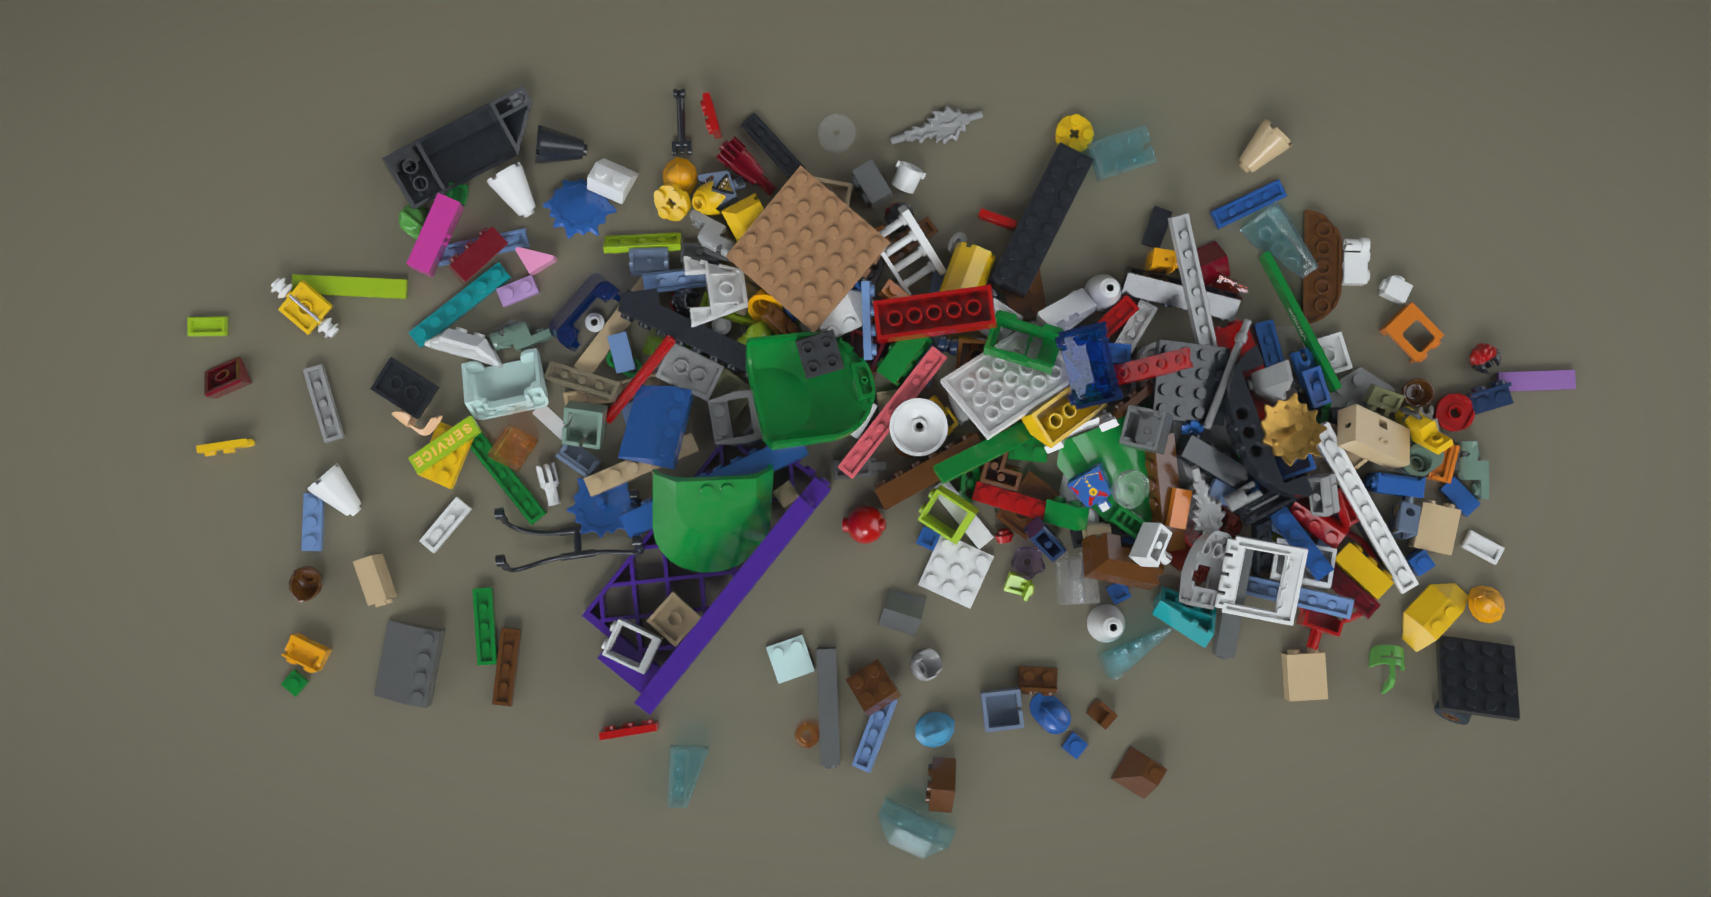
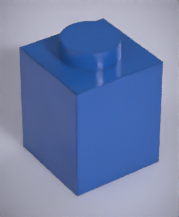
(1419, 561)

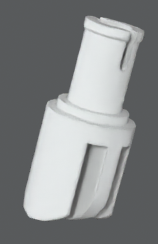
(549, 481)

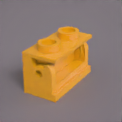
(1161, 260)
(306, 653)

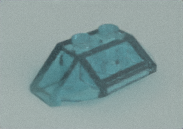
(914, 830)

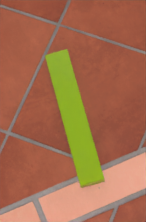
(354, 286)

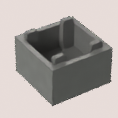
(1146, 429)

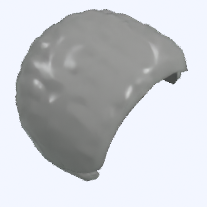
(926, 664)

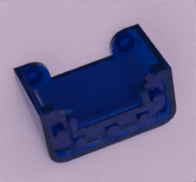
(563, 322)
(1089, 365)

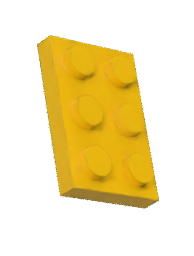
(449, 468)

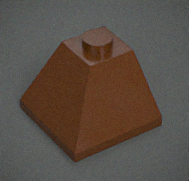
(1139, 772)

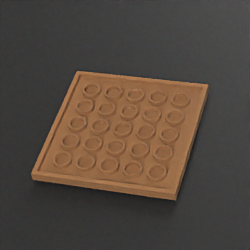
(807, 249)

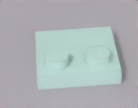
(790, 658)

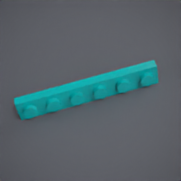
(460, 304)

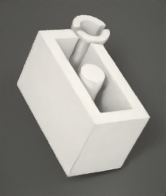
(1355, 262)

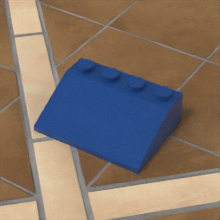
(657, 425)

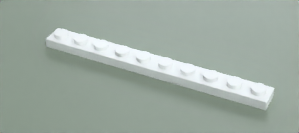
(1366, 511)

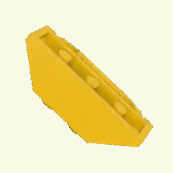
(1432, 614)

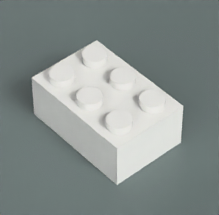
(1308, 579)

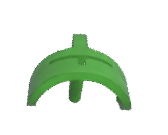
(1385, 650)

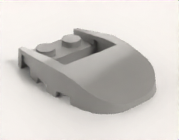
(722, 424)
(1206, 551)

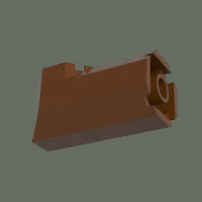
(1109, 561)

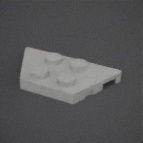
(1355, 388)

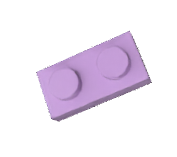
(517, 291)

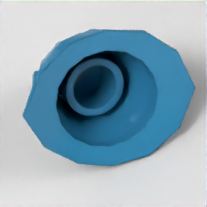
(934, 729)

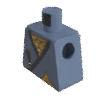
(724, 185)
(1404, 519)

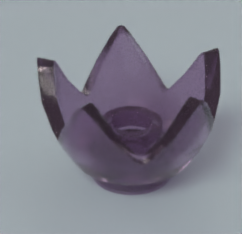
(1036, 565)

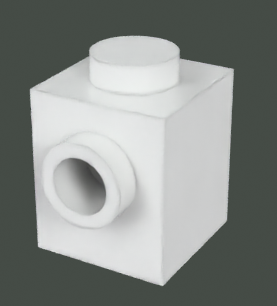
(1395, 289)

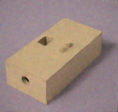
(1373, 437)

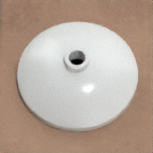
(910, 438)

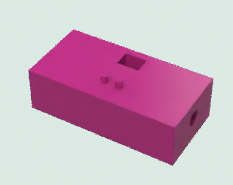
(435, 235)

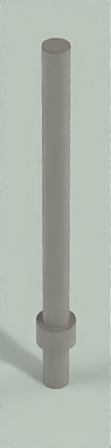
(1240, 339)

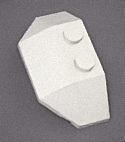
(845, 317)
(465, 345)

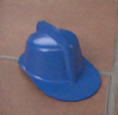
(1050, 713)

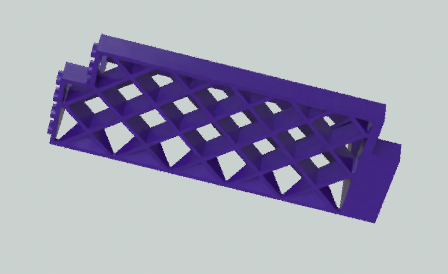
(661, 679)

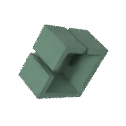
(586, 421)

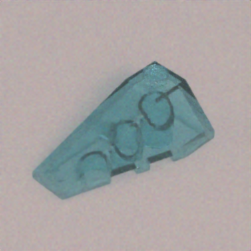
(1276, 233)
(1125, 656)

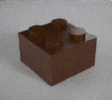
(873, 687)

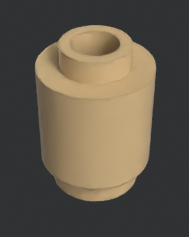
(1096, 528)

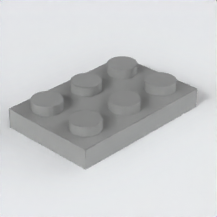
(689, 371)

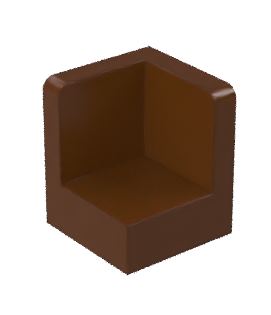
(1101, 713)

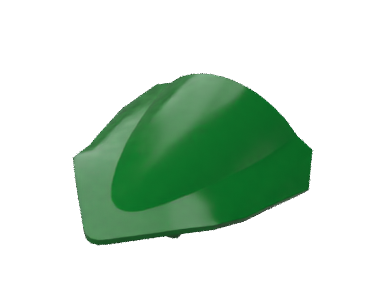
(1097, 446)

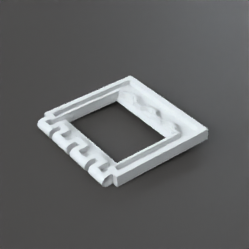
(1289, 584)

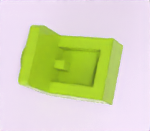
(1017, 585)

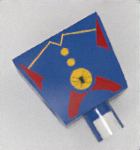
(1092, 487)

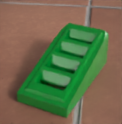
(1120, 524)

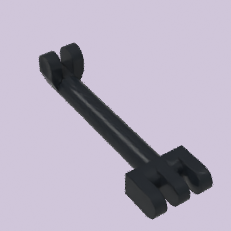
(681, 143)

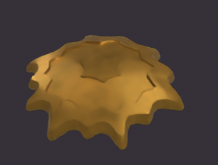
(1291, 430)

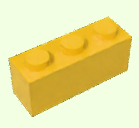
(1363, 570)

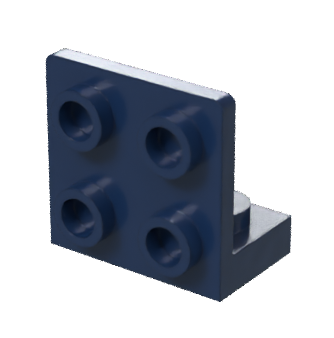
(1490, 397)

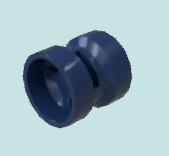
(948, 344)

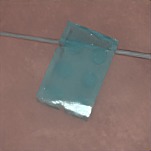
(1121, 153)

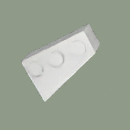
(1067, 311)

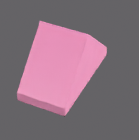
(534, 260)

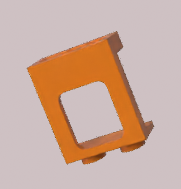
(1401, 321)

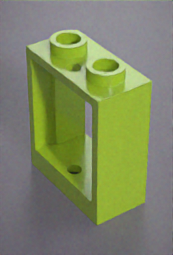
(938, 526)

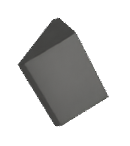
(902, 612)

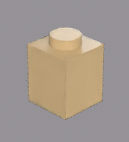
(786, 494)

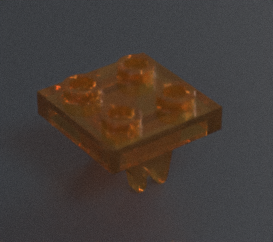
(513, 447)

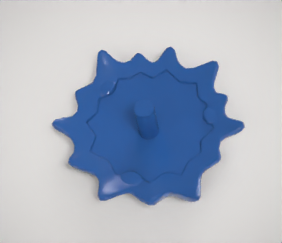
(578, 208)
(601, 511)

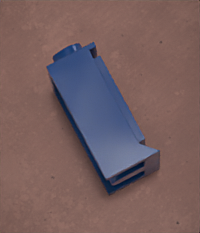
(1395, 484)

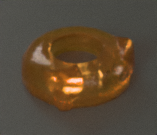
(807, 727)

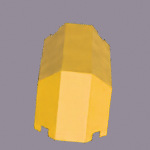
(742, 215)
(968, 267)

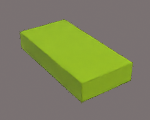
(207, 326)

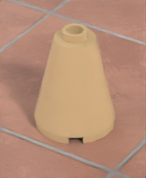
(1263, 147)

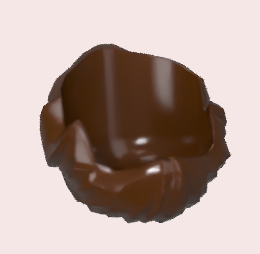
(305, 583)

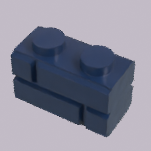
(1045, 539)

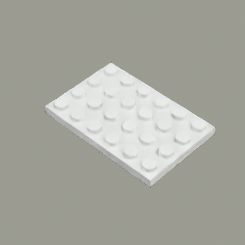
(1002, 392)

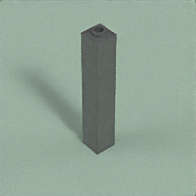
(1228, 624)
(828, 707)

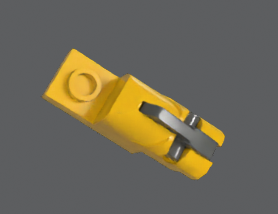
(1423, 430)

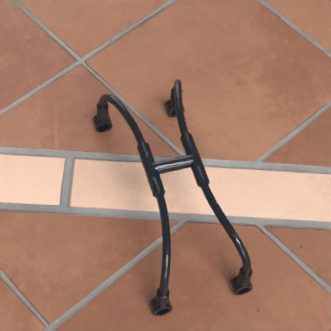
(578, 552)

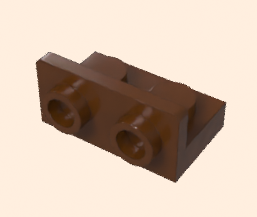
(1037, 679)

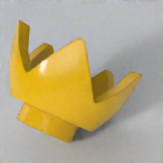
(707, 201)

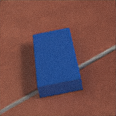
(1459, 496)

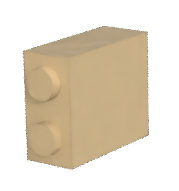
(1436, 527)
(375, 580)
(1304, 675)

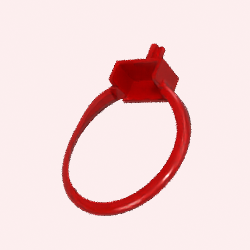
(1323, 622)

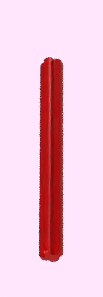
(640, 378)

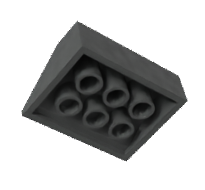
(409, 663)

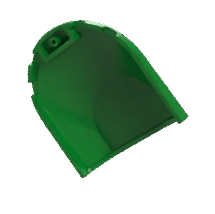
(800, 409)
(711, 520)

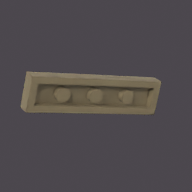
(582, 381)

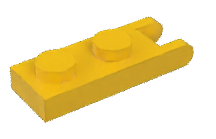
(225, 446)

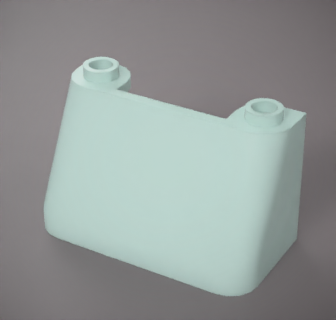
(504, 390)

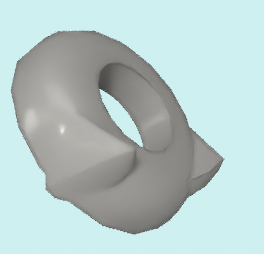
(960, 237)

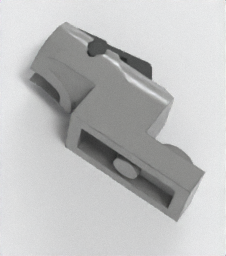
(712, 235)

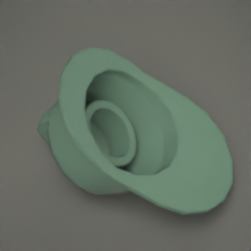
(1422, 461)

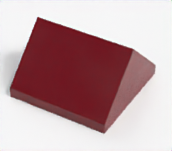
(1212, 261)
(225, 378)

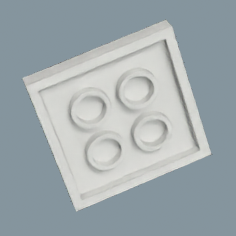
(956, 571)

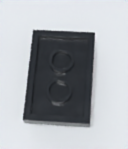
(404, 388)

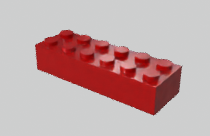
(934, 314)

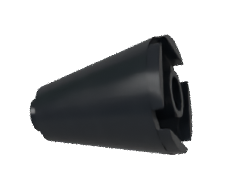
(558, 146)

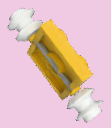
(305, 307)

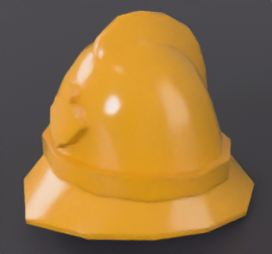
(682, 173)
(759, 303)
(1486, 604)

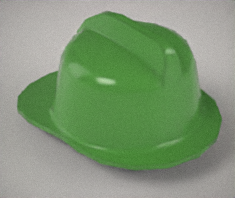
(413, 220)

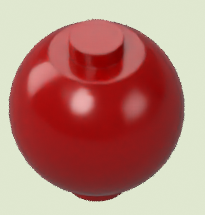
(864, 524)

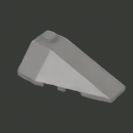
(1271, 383)

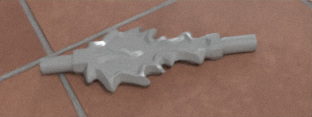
(943, 125)
(1209, 513)

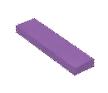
(1539, 380)

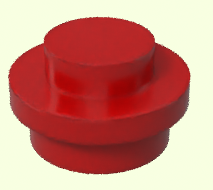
(1004, 536)

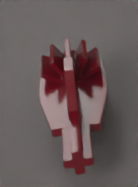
(744, 164)

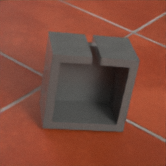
(871, 185)

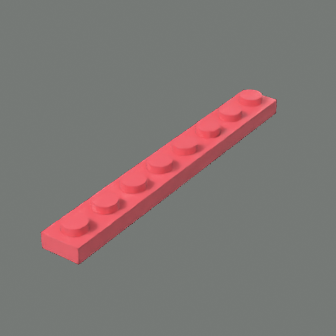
(880, 426)

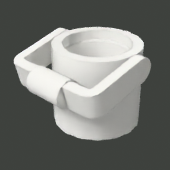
(907, 176)

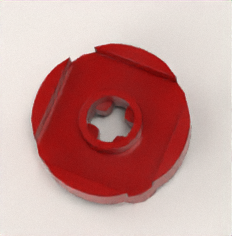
(1464, 409)

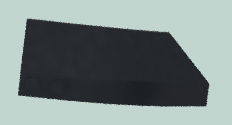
(460, 148)

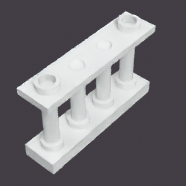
(924, 249)

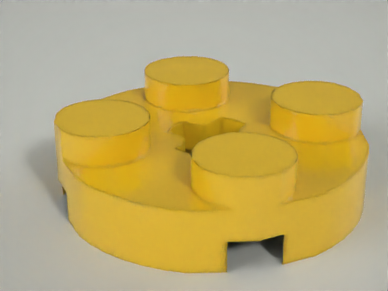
(1075, 123)
(666, 208)

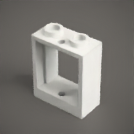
(649, 655)

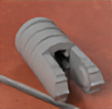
(1238, 497)

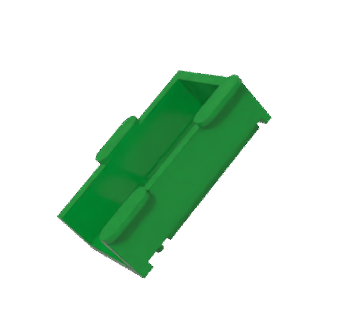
(1048, 350)

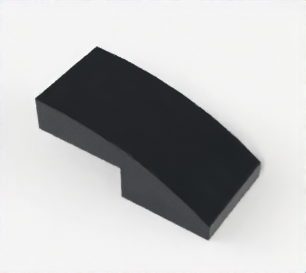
(1156, 227)

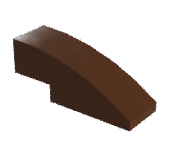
(927, 228)

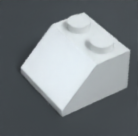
(611, 180)

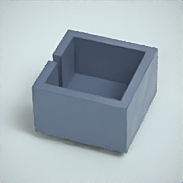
(1000, 709)

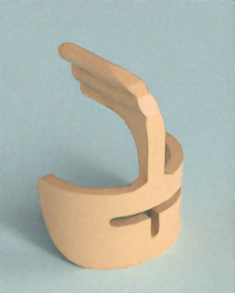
(406, 419)

